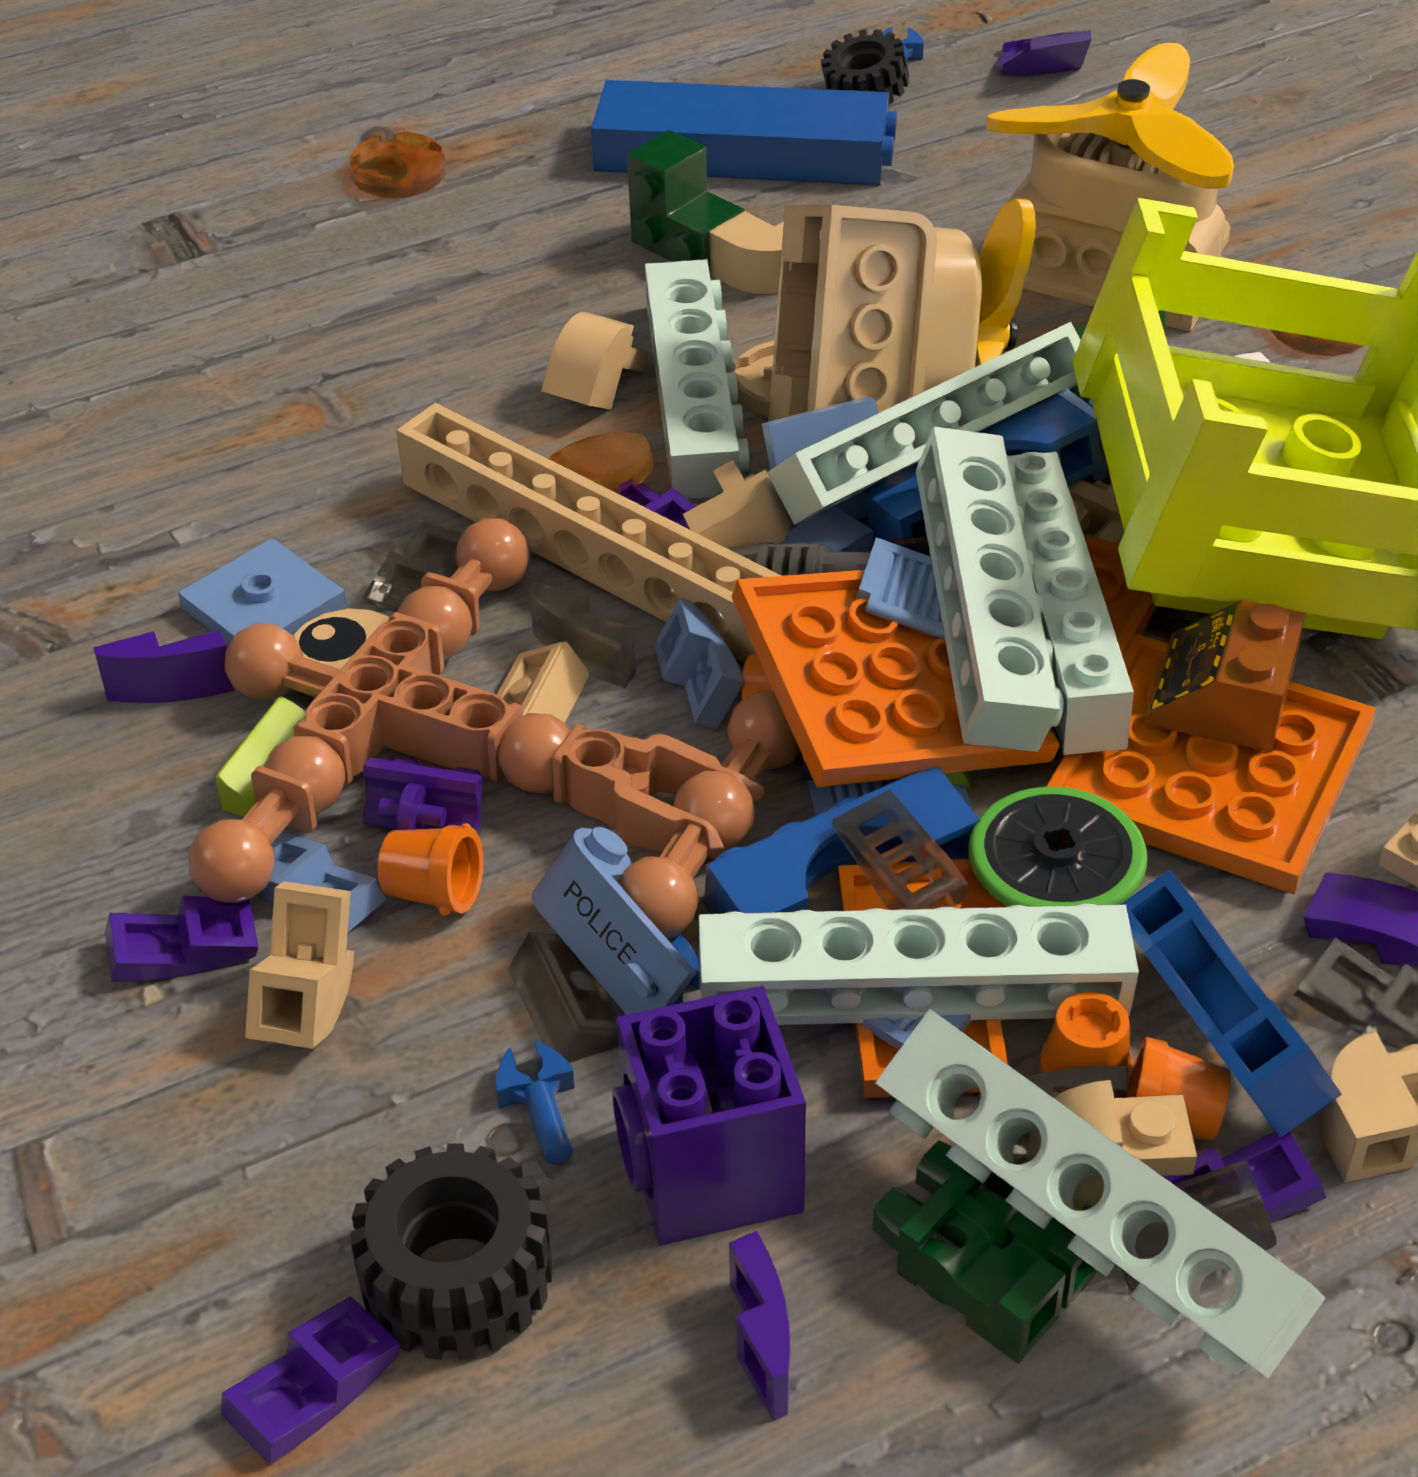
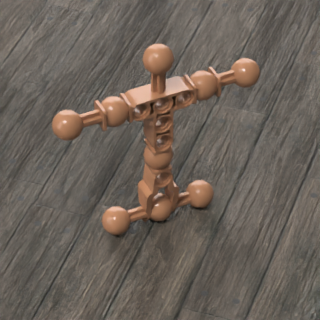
(398, 701)

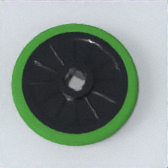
(1057, 849)

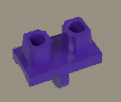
(420, 797)

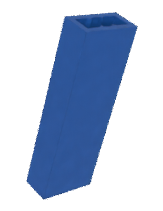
(751, 129)

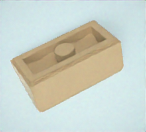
(545, 680)

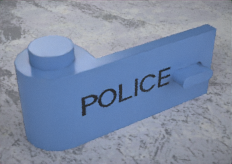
(606, 926)

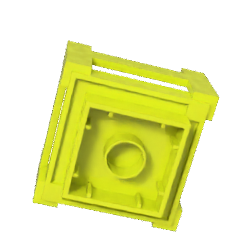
(1254, 469)

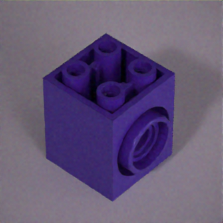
(710, 1115)

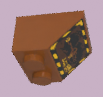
(1229, 675)

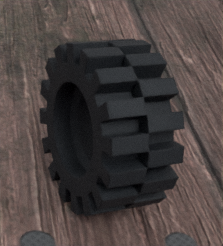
(867, 64)

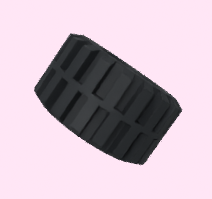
(460, 1300)

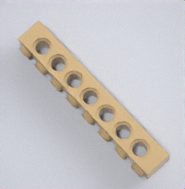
(575, 521)

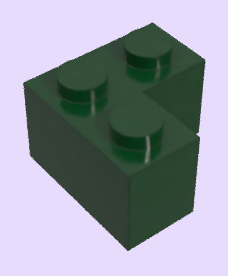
(671, 199)

